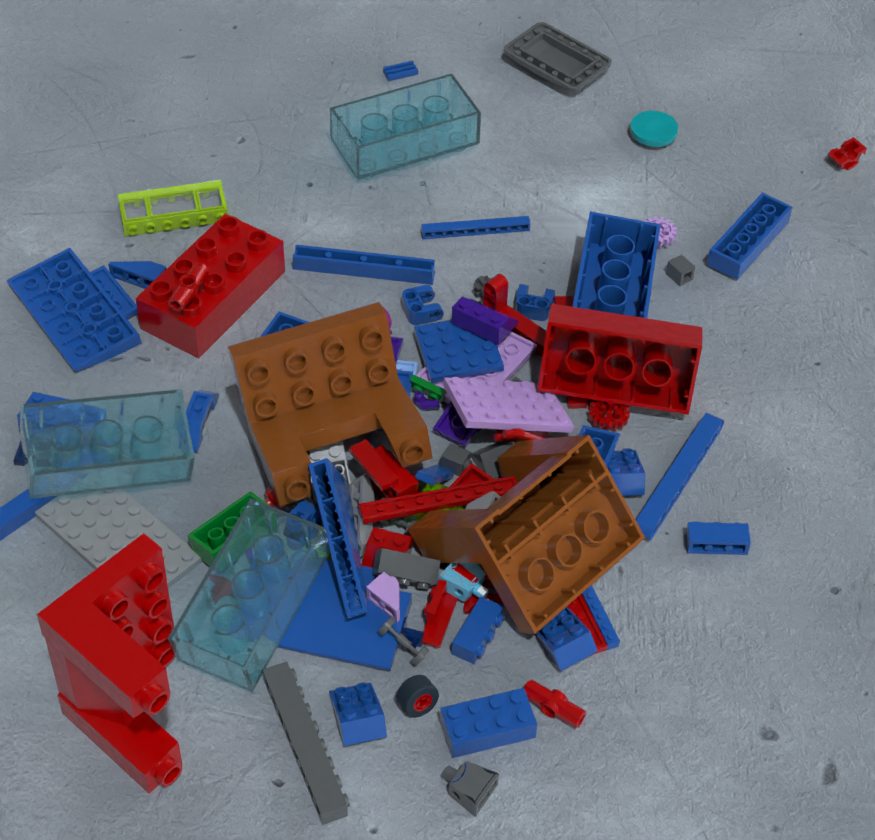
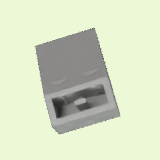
(336, 454)

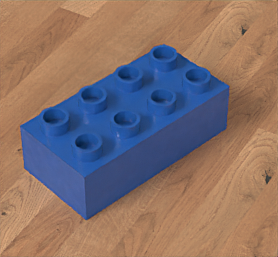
(617, 265)

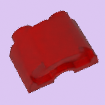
(848, 154)

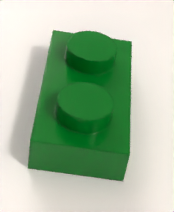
(431, 390)

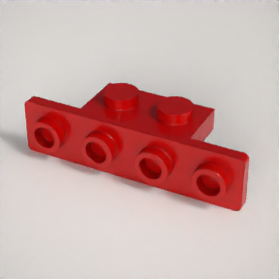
(438, 614)

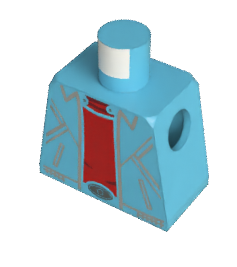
(464, 580)

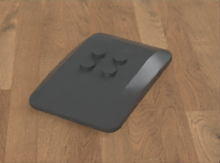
(557, 56)

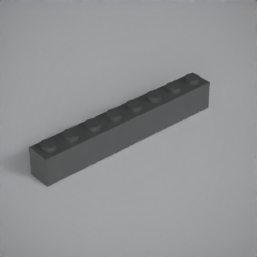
(305, 743)

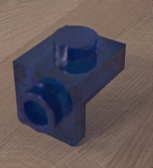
(412, 635)

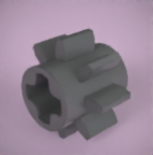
(479, 284)

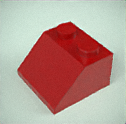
(385, 539)

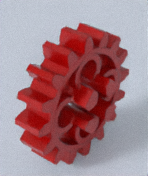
(601, 408)

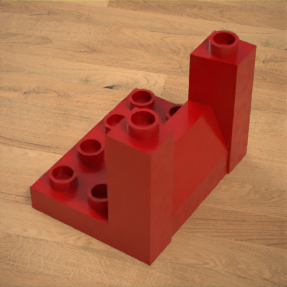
(111, 660)

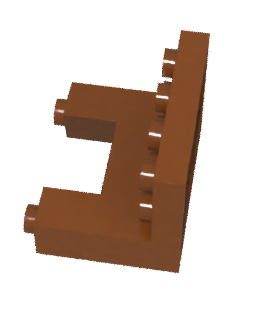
(322, 388)
(544, 534)

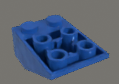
(627, 472)
(566, 639)
(358, 713)

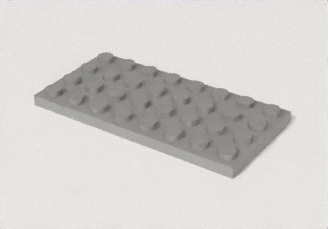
(106, 522)

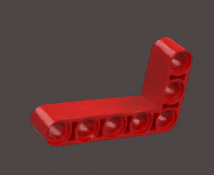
(496, 297)

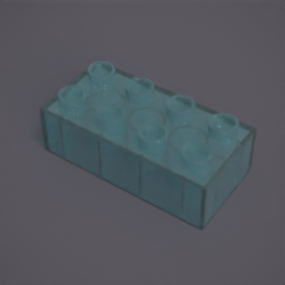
(405, 126)
(106, 443)
(250, 595)

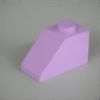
(385, 594)

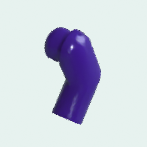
(425, 404)

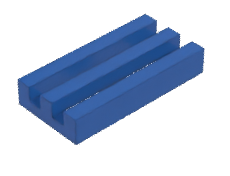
(400, 70)

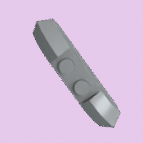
(361, 492)

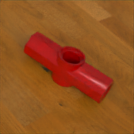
(188, 286)
(554, 703)

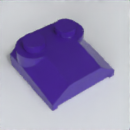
(452, 428)

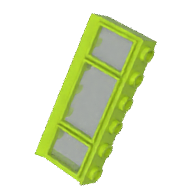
(172, 207)

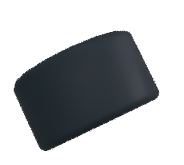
(417, 696)

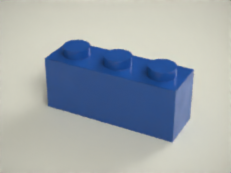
(717, 538)
(478, 630)

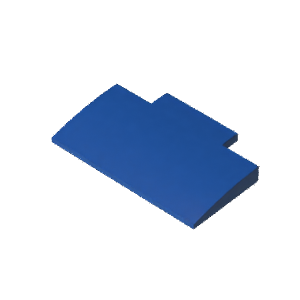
(78, 309)
(325, 630)

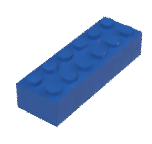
(749, 236)

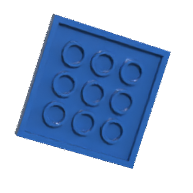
(455, 352)

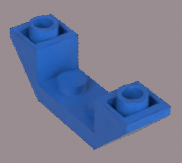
(196, 414)

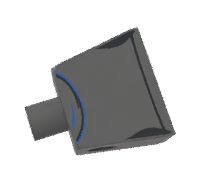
(471, 785)

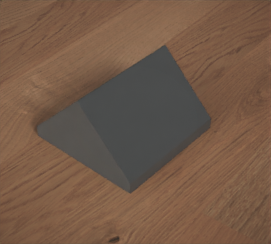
(487, 459)

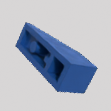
(136, 272)

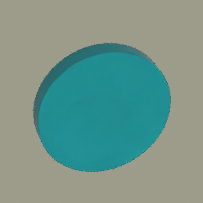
(654, 128)

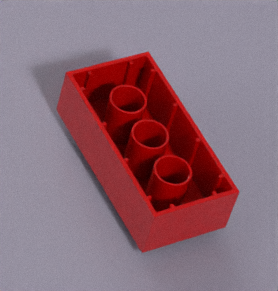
(241, 269)
(620, 359)

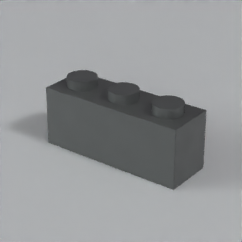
(407, 568)

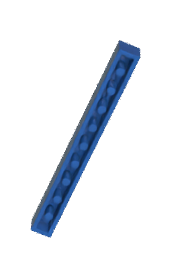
(475, 227)
(601, 618)

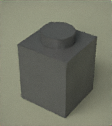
(680, 270)
(456, 458)

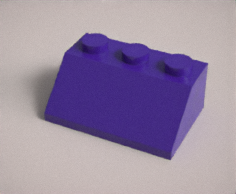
(482, 320)

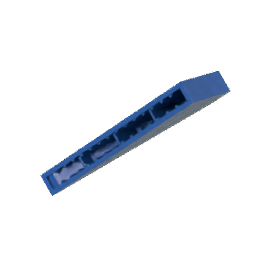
(339, 522)

